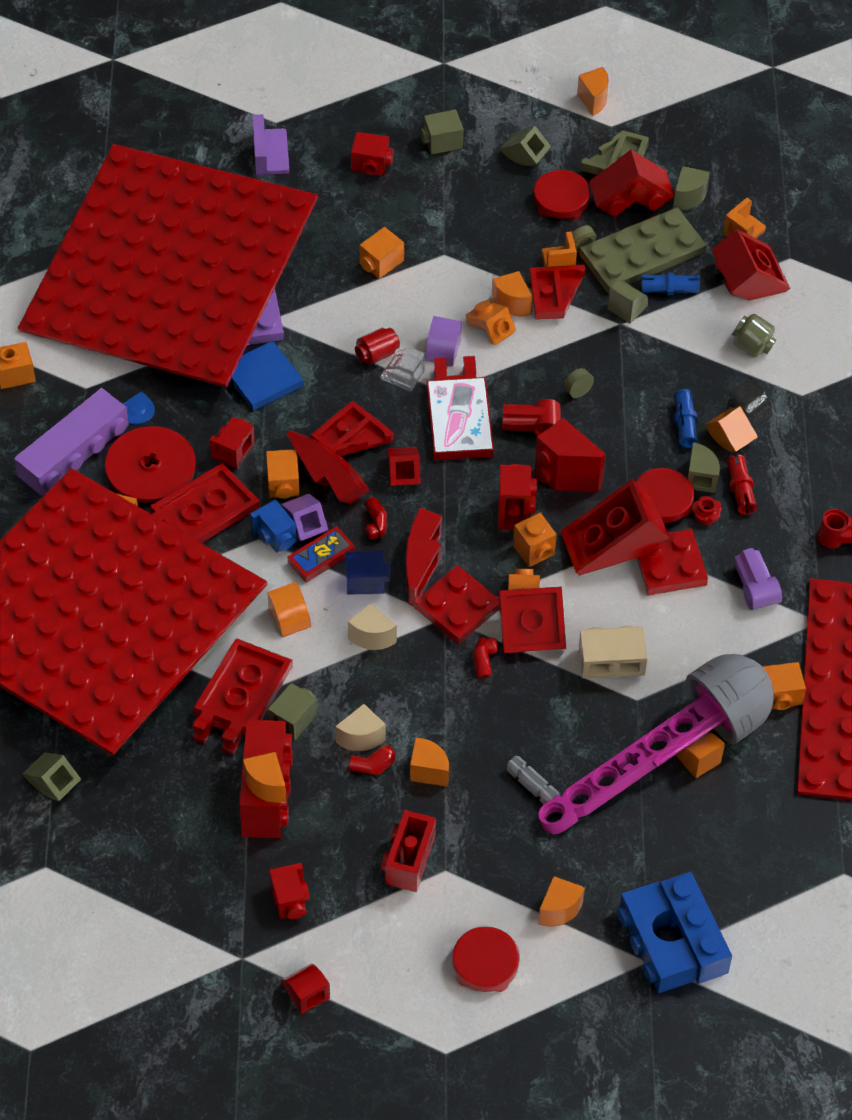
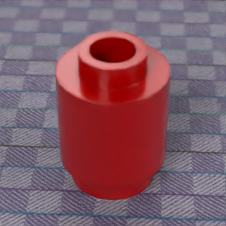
(377, 345)

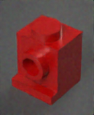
(233, 442)
(289, 891)

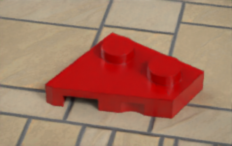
(554, 289)
(352, 431)

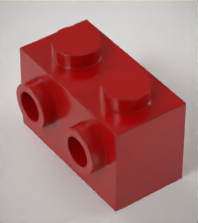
(516, 495)
(410, 850)

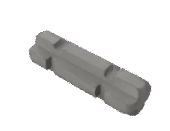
(531, 779)

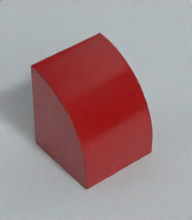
(403, 466)
(307, 988)

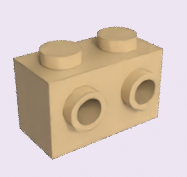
(612, 652)

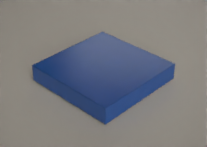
(265, 376)

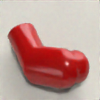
(379, 517)
(481, 656)
(374, 764)

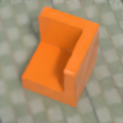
(740, 219)
(560, 255)

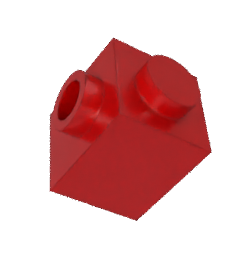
(371, 154)

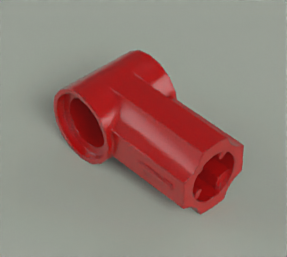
(531, 417)
(835, 529)

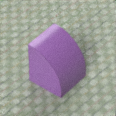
(443, 340)
(307, 515)

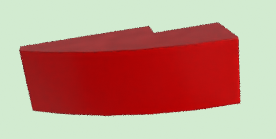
(329, 468)
(422, 552)

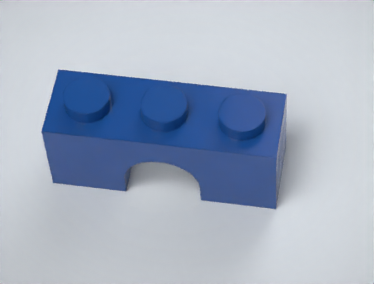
(697, 926)
(665, 962)

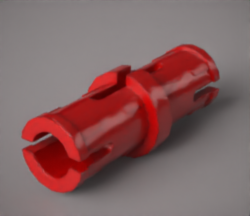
(741, 484)

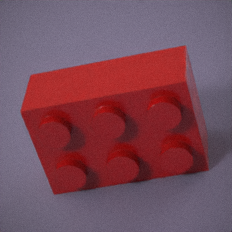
(259, 816)

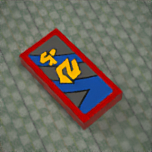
(320, 554)

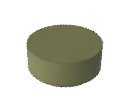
(583, 236)
(578, 382)

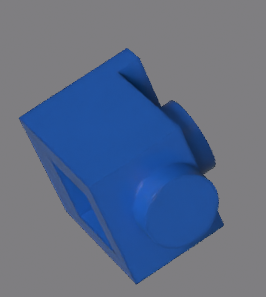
(274, 526)

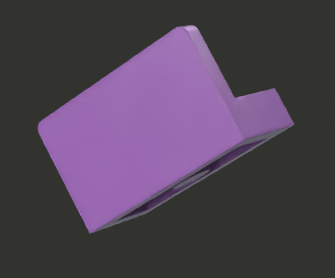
(269, 148)

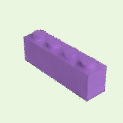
(71, 441)

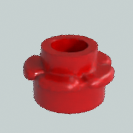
(703, 515)

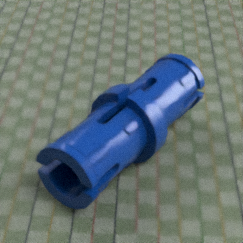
(670, 283)
(685, 418)

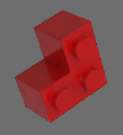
(631, 180)

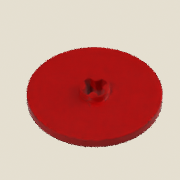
(141, 446)

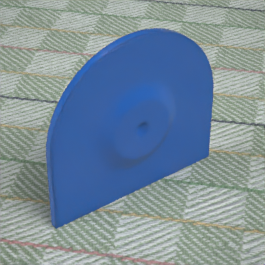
(139, 409)

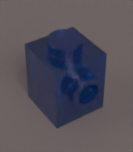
(366, 572)

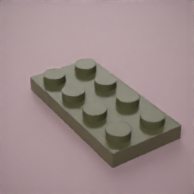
(643, 249)

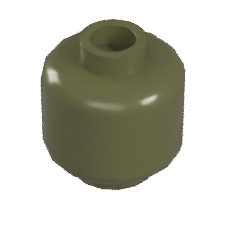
(754, 335)

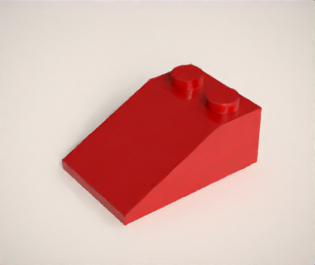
(615, 530)

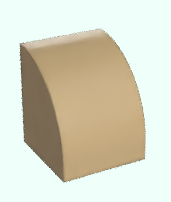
(372, 629)
(361, 730)

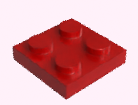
(673, 565)
(457, 604)
(532, 619)

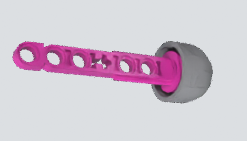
(728, 696)

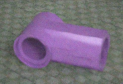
(758, 585)

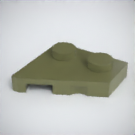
(613, 150)

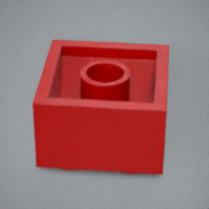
(749, 267)
(568, 459)

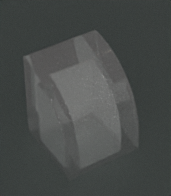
(405, 368)

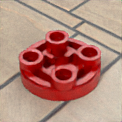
(561, 194)
(671, 492)
(485, 959)

